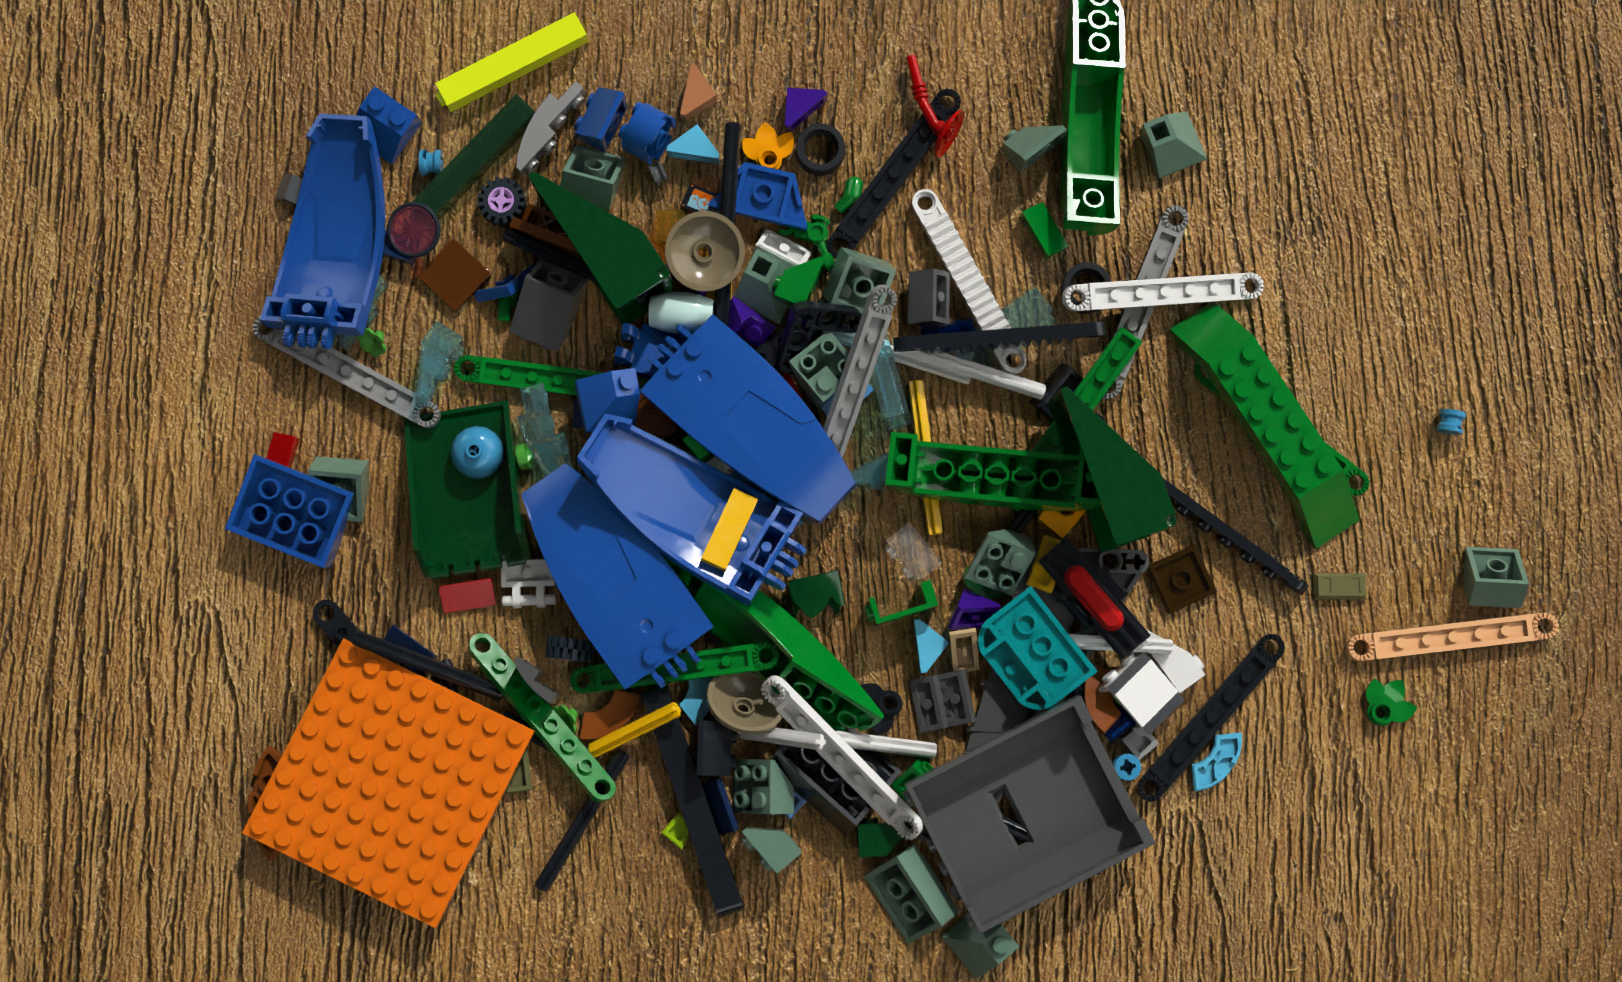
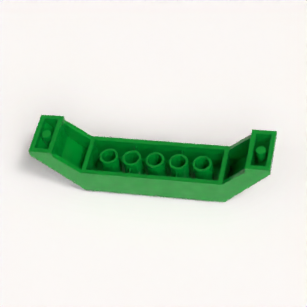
(1271, 420)

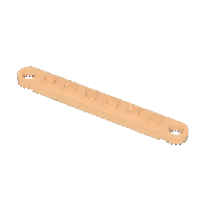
(1452, 636)

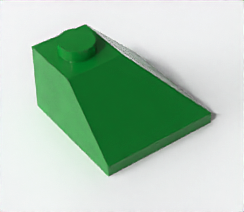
(798, 282)

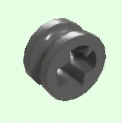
(658, 174)

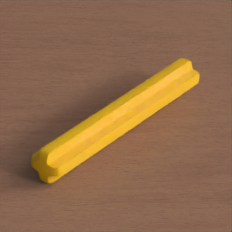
(634, 729)

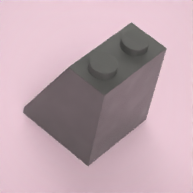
(548, 304)

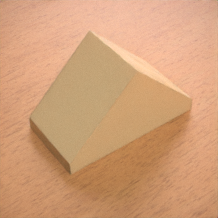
(964, 649)

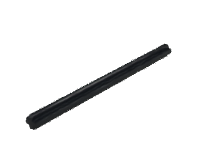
(728, 205)

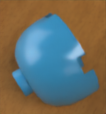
(483, 463)

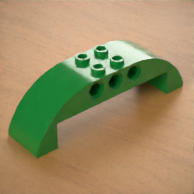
(989, 475)

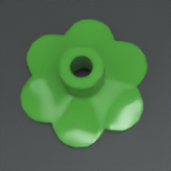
(372, 342)
(568, 716)

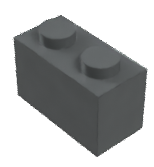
(928, 297)

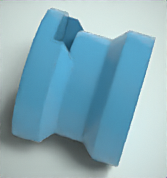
(430, 162)
(1451, 421)
(1122, 766)

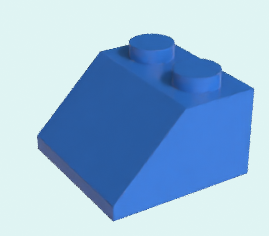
(602, 118)
(391, 123)

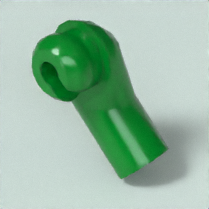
(851, 193)
(505, 305)

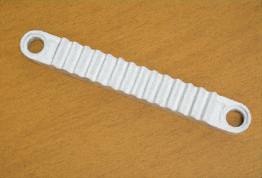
(965, 274)

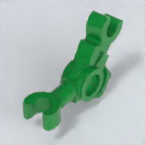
(817, 235)

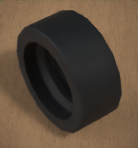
(820, 129)
(1084, 267)

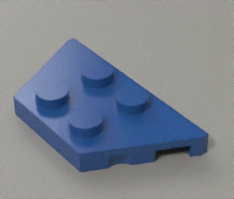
(767, 196)

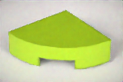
(677, 831)

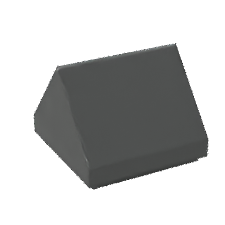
(289, 188)

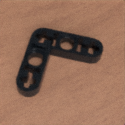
(813, 321)

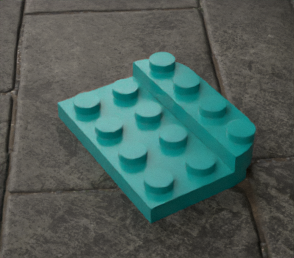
(1033, 652)

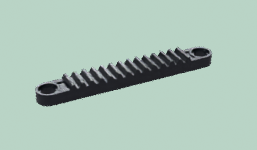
(1004, 337)

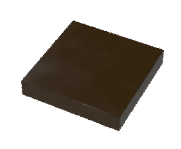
(1181, 579)

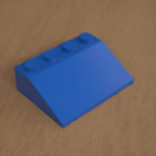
(291, 512)

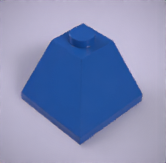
(608, 393)

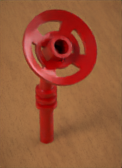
(945, 131)

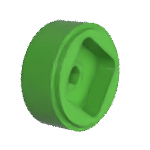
(523, 456)

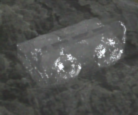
(912, 553)

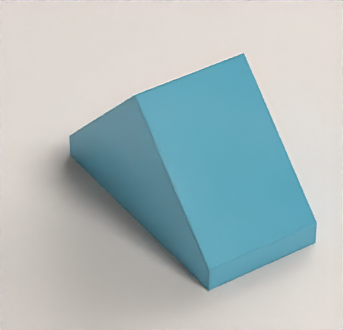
(694, 147)
(928, 645)

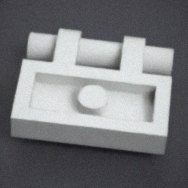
(532, 574)

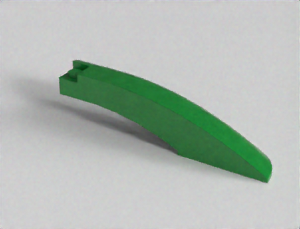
(1092, 116)
(803, 660)

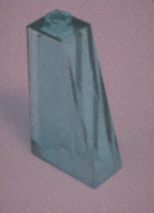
(890, 389)

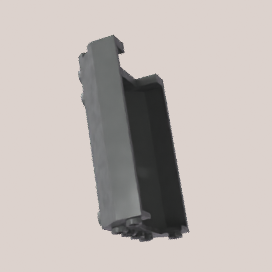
(1061, 795)

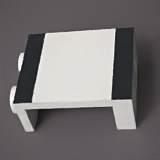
(1142, 692)

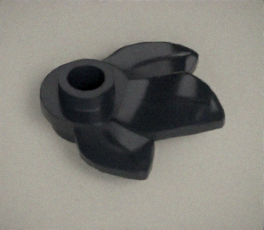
(878, 695)

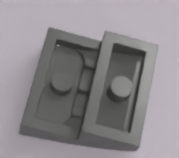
(532, 676)
(942, 701)

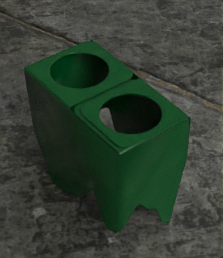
(815, 593)

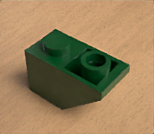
(877, 837)

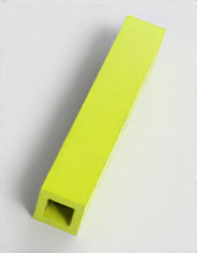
(511, 62)

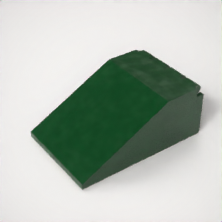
(610, 247)
(1127, 485)
(462, 518)

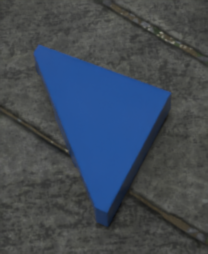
(504, 287)

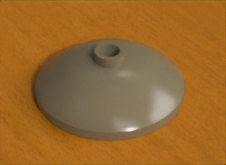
(723, 245)
(740, 704)

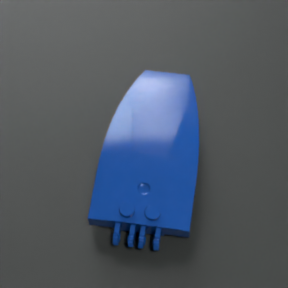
(333, 238)
(748, 418)
(678, 503)
(613, 579)

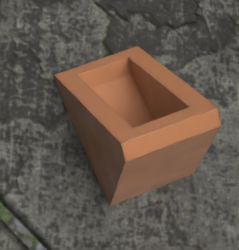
(697, 95)

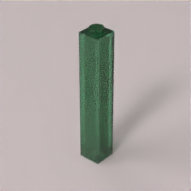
(477, 157)

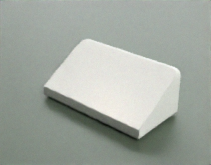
(782, 249)

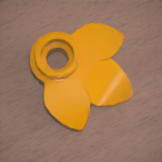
(768, 145)

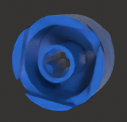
(646, 132)

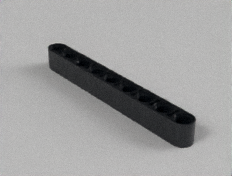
(695, 807)

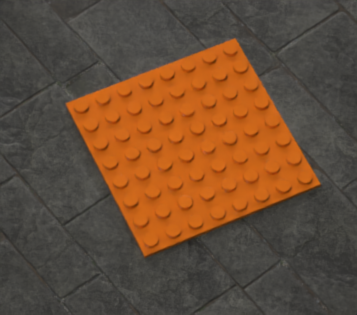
(389, 783)

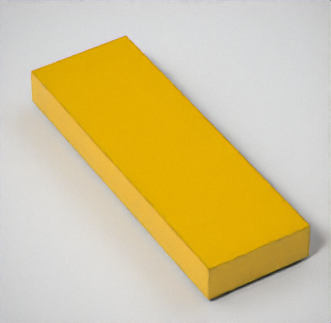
(729, 529)

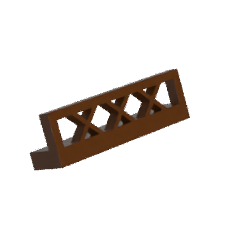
(543, 232)

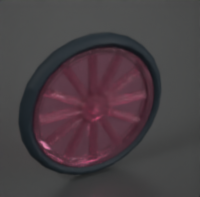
(413, 229)

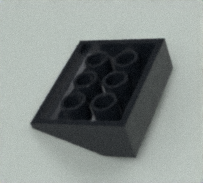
(826, 788)

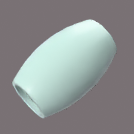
(679, 308)

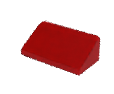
(283, 449)
(467, 595)

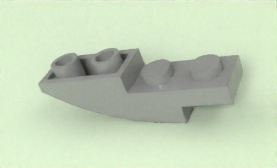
(539, 134)

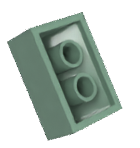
(911, 894)

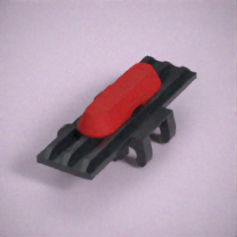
(1099, 596)

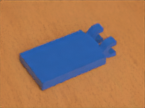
(645, 344)

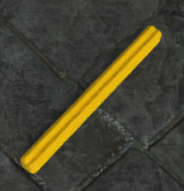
(921, 427)

